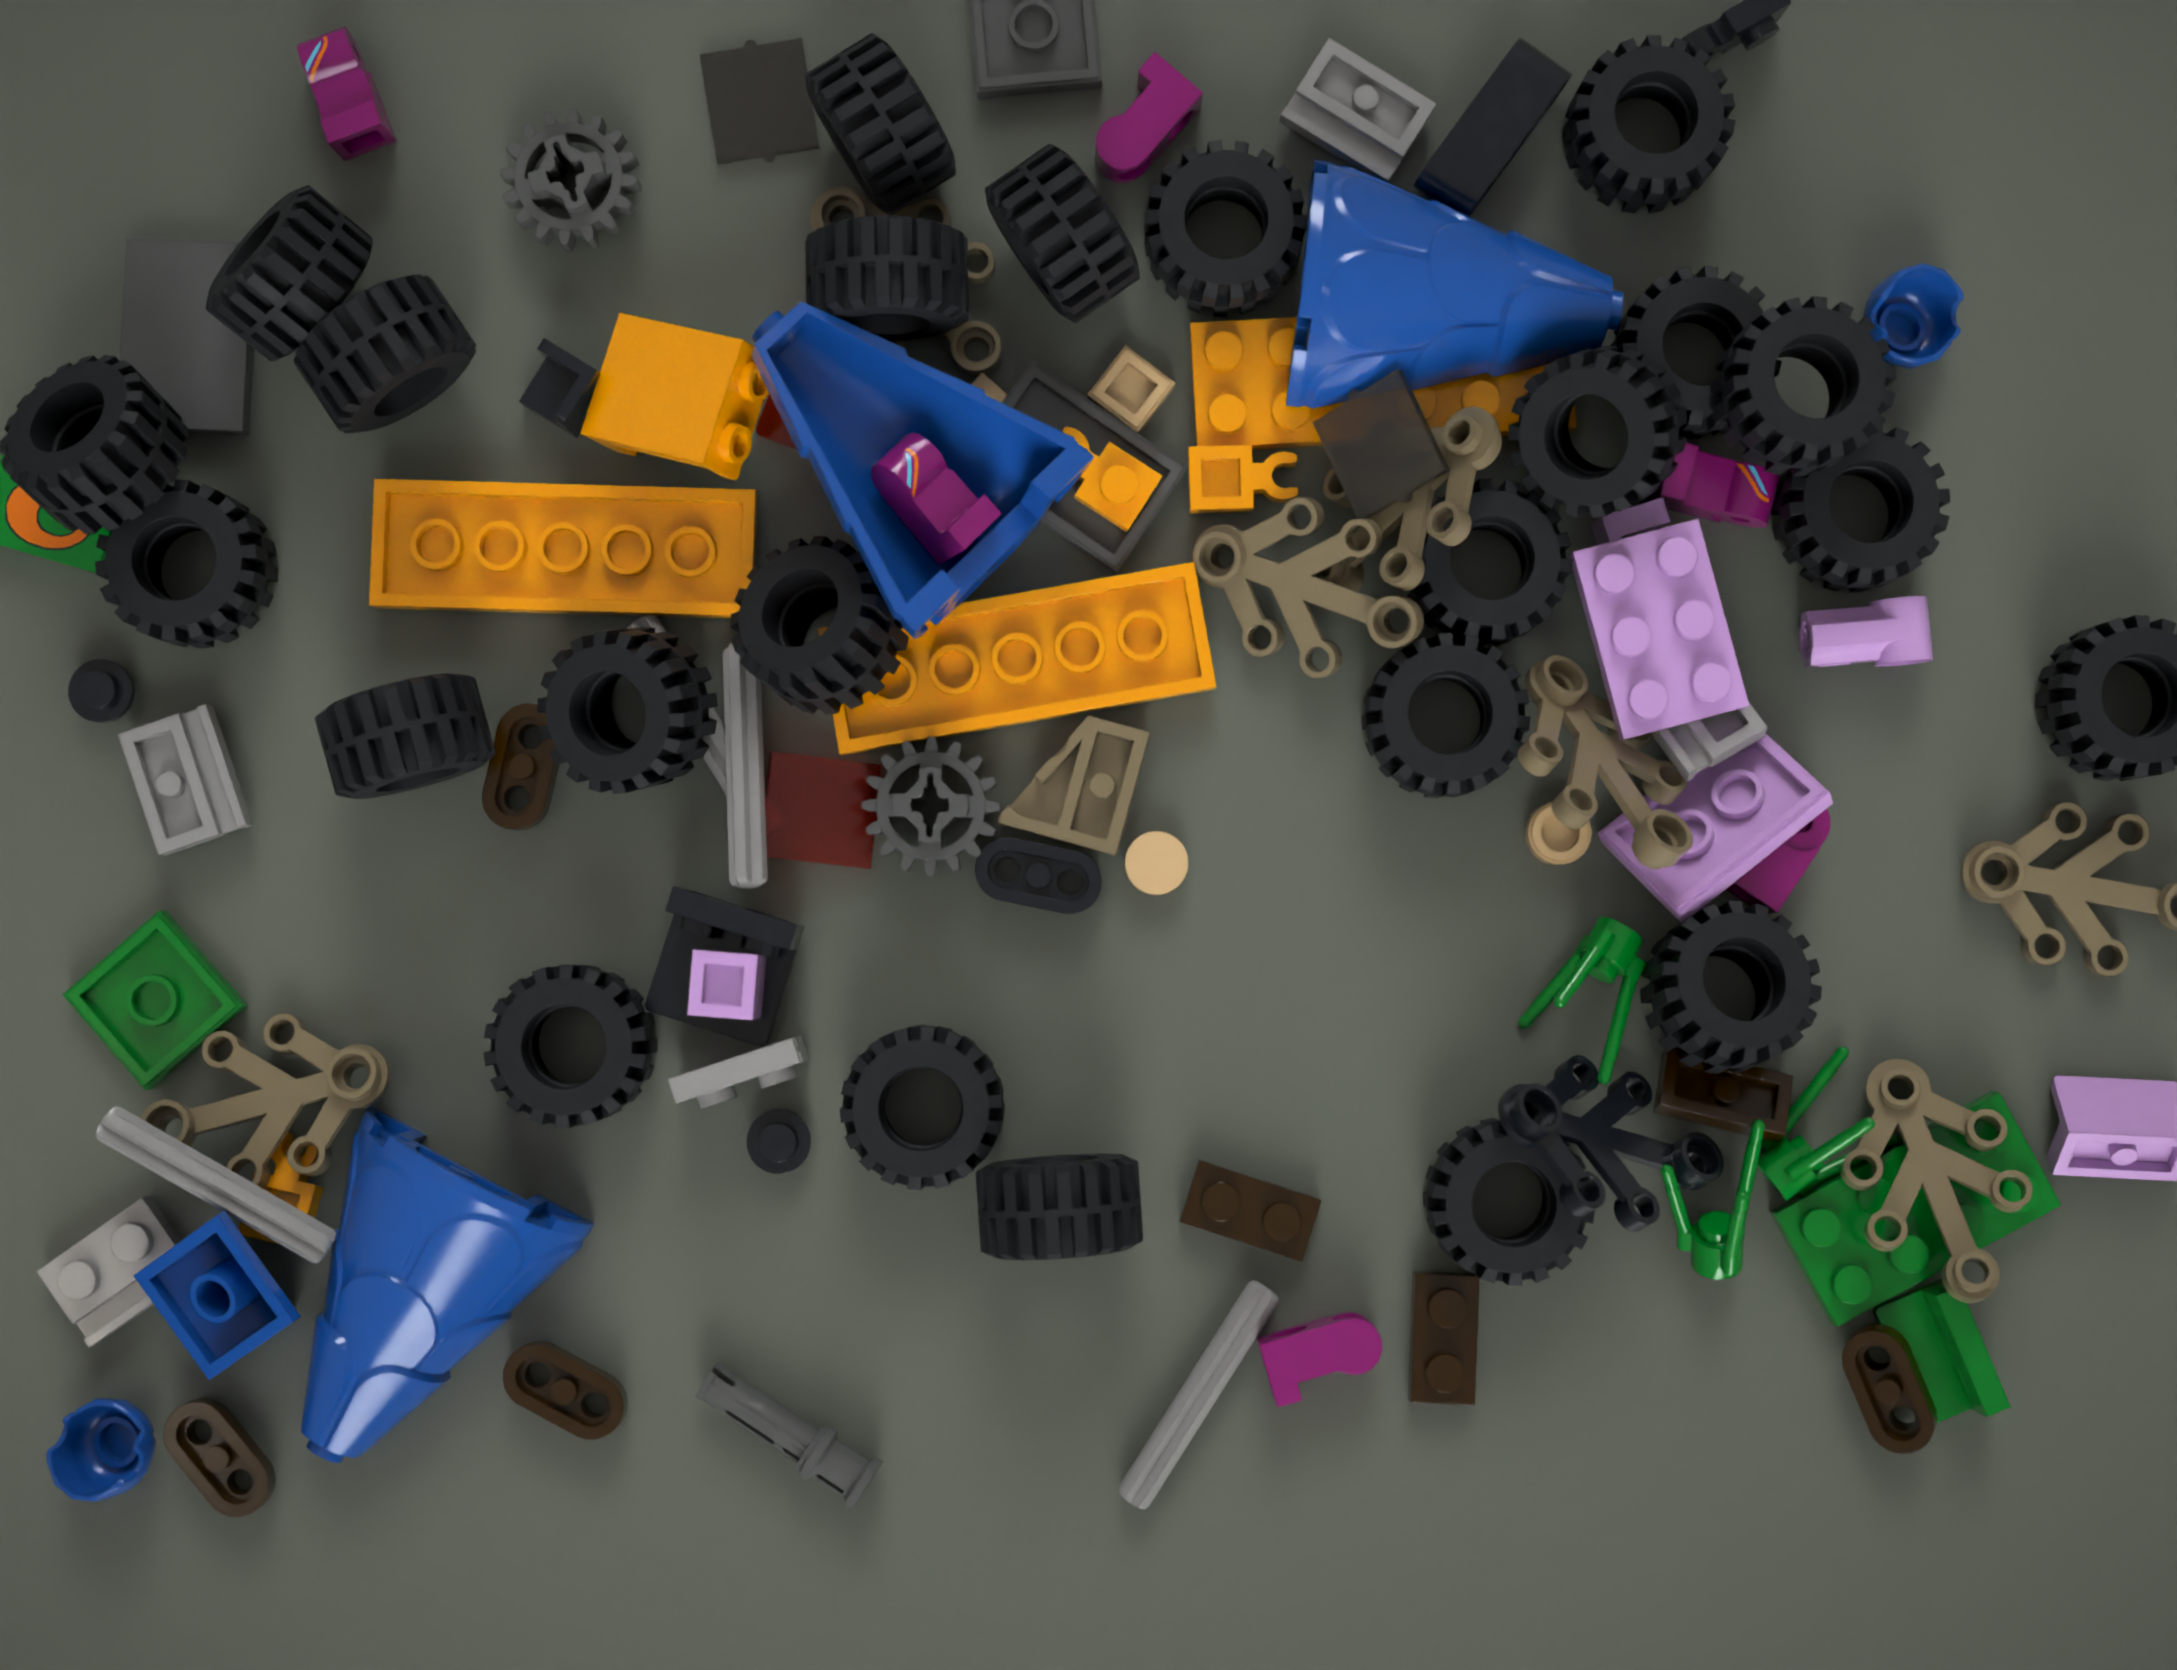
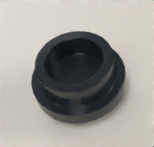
(101, 691)
(778, 1141)

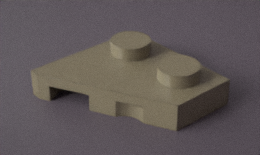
(1084, 788)

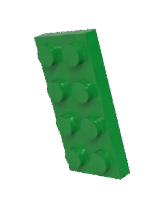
(1830, 1220)

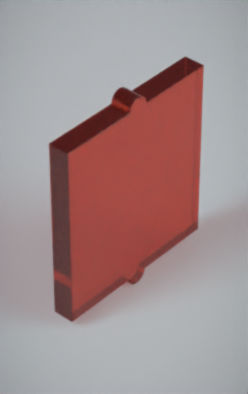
(818, 810)

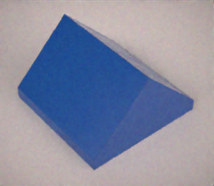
(216, 1295)

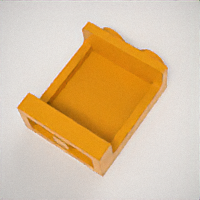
(676, 395)

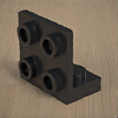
(721, 926)

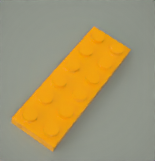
(1244, 378)
(561, 548)
(1040, 659)

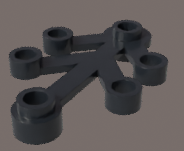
(1536, 1120)

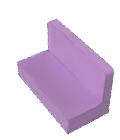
(2114, 1128)

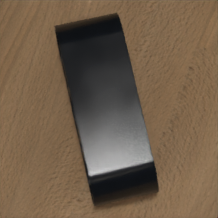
(1493, 128)

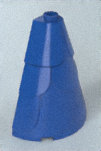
(1428, 294)
(855, 398)
(417, 1281)

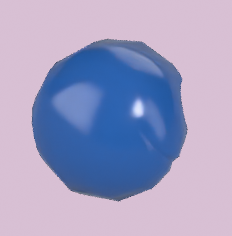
(1915, 314)
(102, 1450)

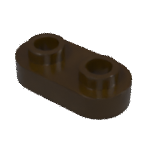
(519, 767)
(1887, 1386)
(565, 1394)
(214, 1462)

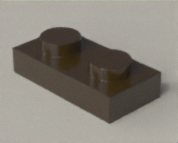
(1723, 1098)
(1250, 1210)
(1443, 1338)

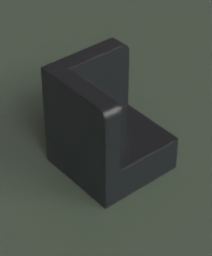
(561, 389)

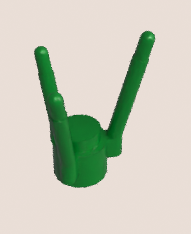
(1603, 954)
(1793, 1164)
(1718, 1236)

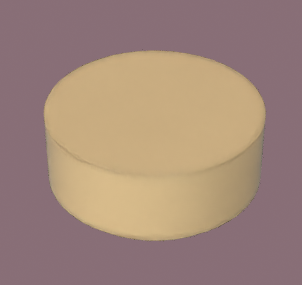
(1552, 840)
(1156, 863)

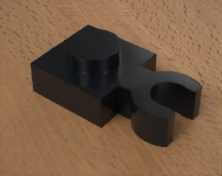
(1745, 23)

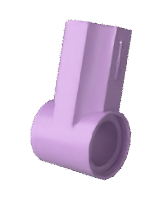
(1883, 633)

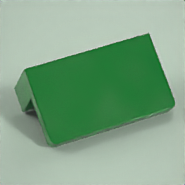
(1946, 1350)

